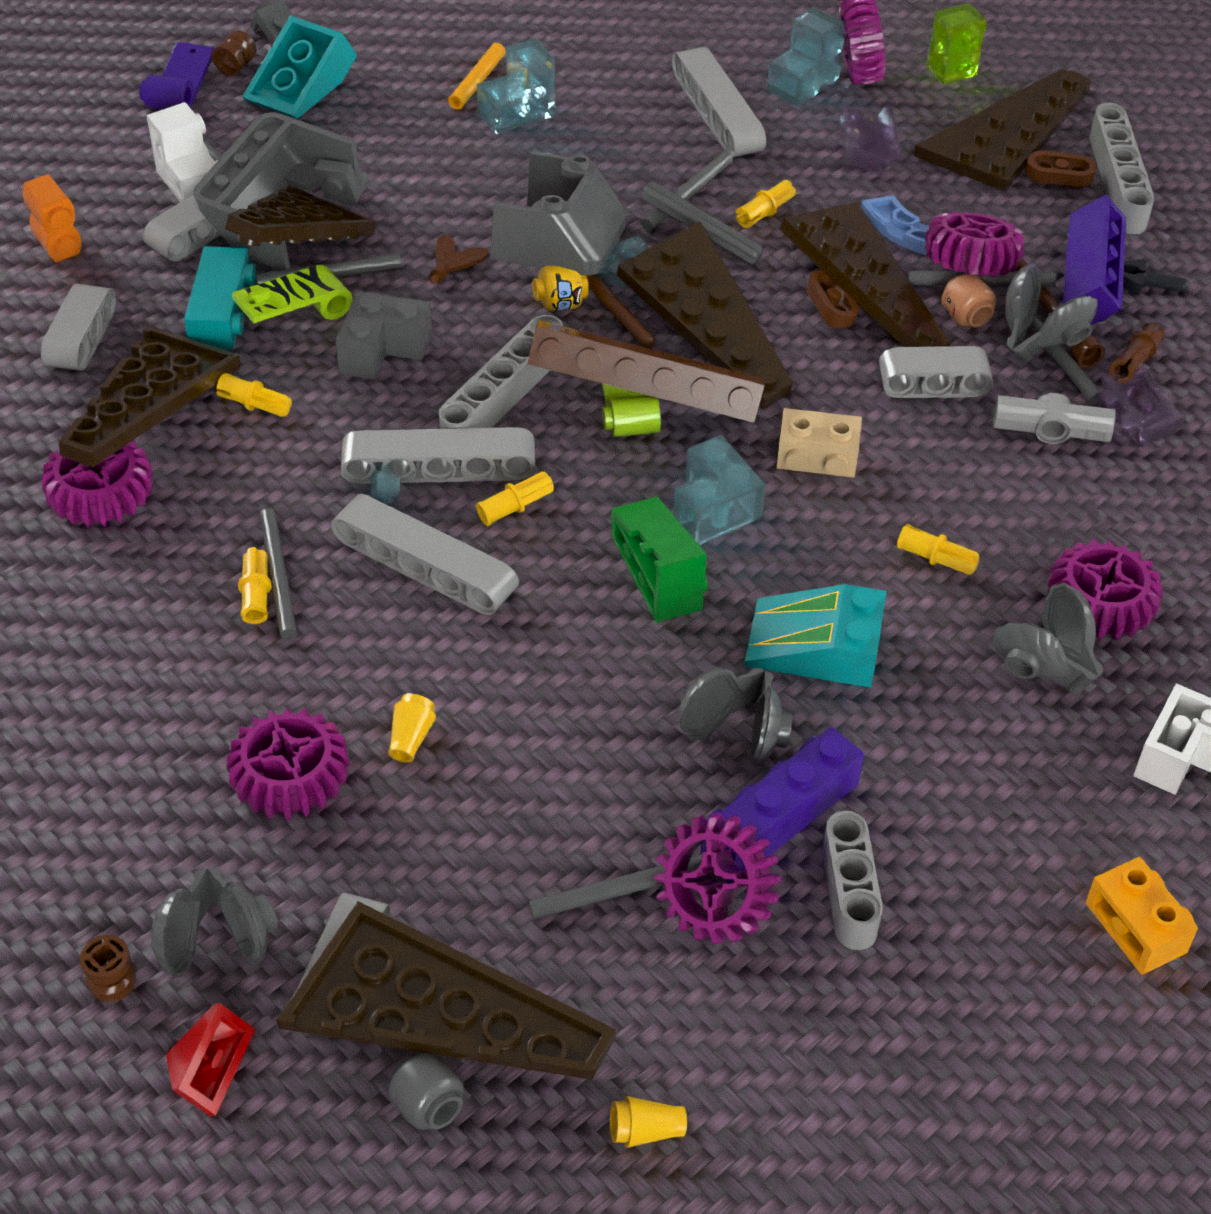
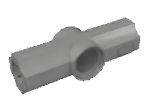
(1053, 418)

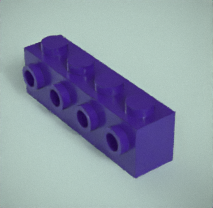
(1096, 256)
(797, 790)

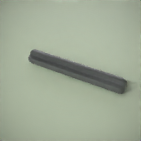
(690, 214)

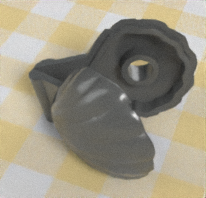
(1065, 324)
(1044, 651)
(721, 692)
(182, 911)

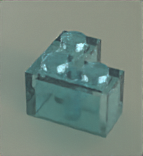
(811, 60)
(522, 94)
(718, 491)

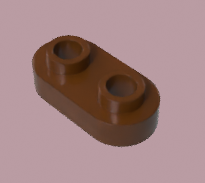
(1061, 168)
(831, 301)

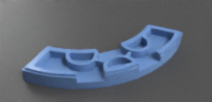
(896, 222)

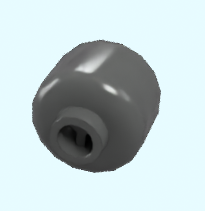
(426, 1091)

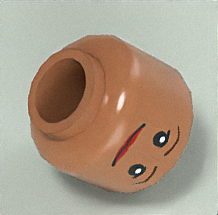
(968, 300)

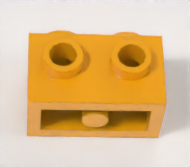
(1141, 915)

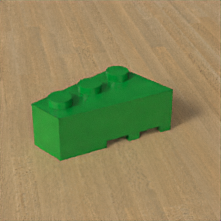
(660, 558)

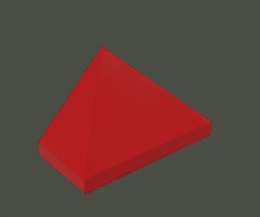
(208, 1058)

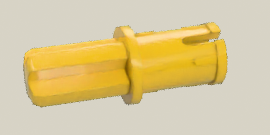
(764, 204)
(253, 395)
(514, 498)
(938, 549)
(254, 586)

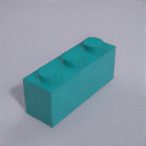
(211, 311)

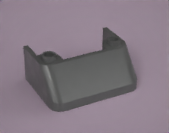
(261, 162)
(570, 220)

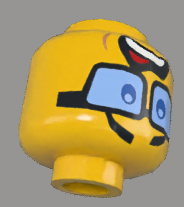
(560, 288)

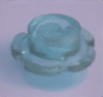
(385, 486)

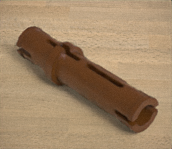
(1137, 352)

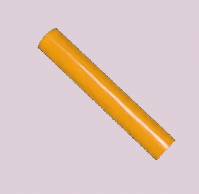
(476, 76)

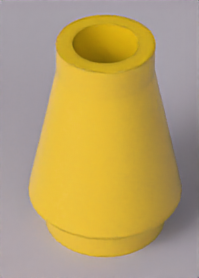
(411, 723)
(645, 1121)

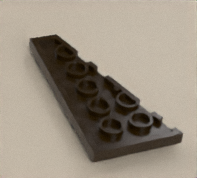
(999, 139)
(295, 217)
(859, 262)
(701, 301)
(144, 390)
(419, 995)

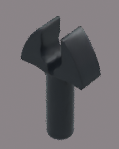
(1138, 276)

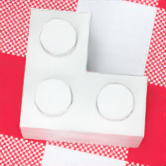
(179, 148)
(1177, 740)

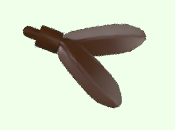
(449, 261)

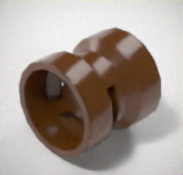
(234, 52)
(107, 968)

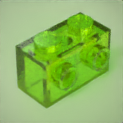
(956, 43)

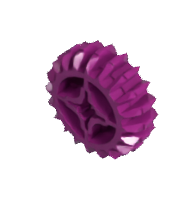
(862, 41)
(974, 243)
(98, 491)
(1116, 584)
(265, 777)
(714, 895)

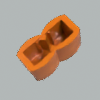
(52, 218)

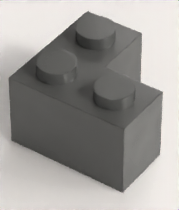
(381, 327)

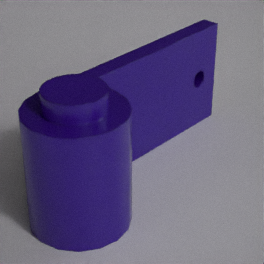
(180, 78)

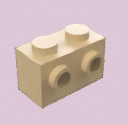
(819, 442)

